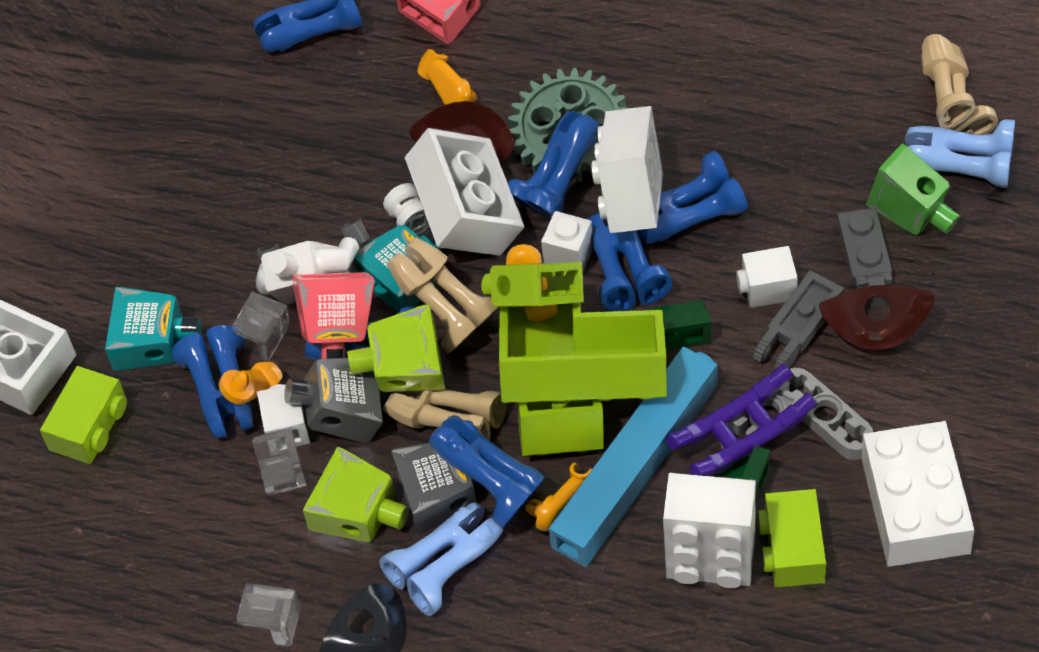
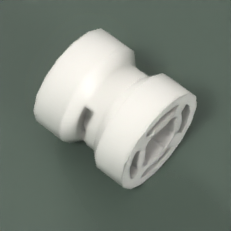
(406, 207)

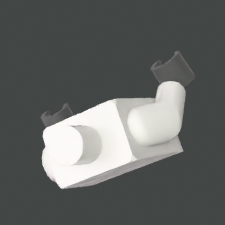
(308, 257)

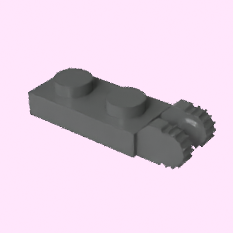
(797, 319)

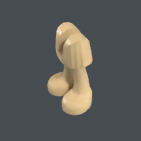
(955, 107)
(415, 278)
(421, 409)

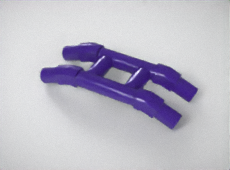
(747, 402)

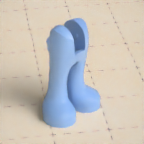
(938, 149)
(426, 585)

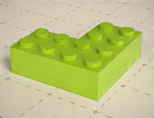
(581, 355)

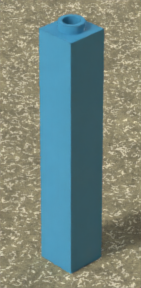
(632, 458)

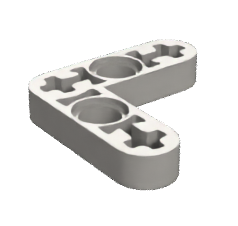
(828, 430)

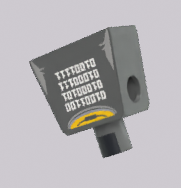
(338, 400)
(431, 485)

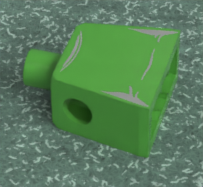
(911, 193)

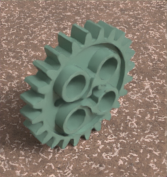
(549, 104)

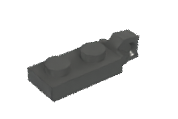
(865, 250)

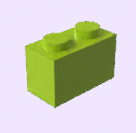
(84, 415)
(560, 426)
(794, 538)

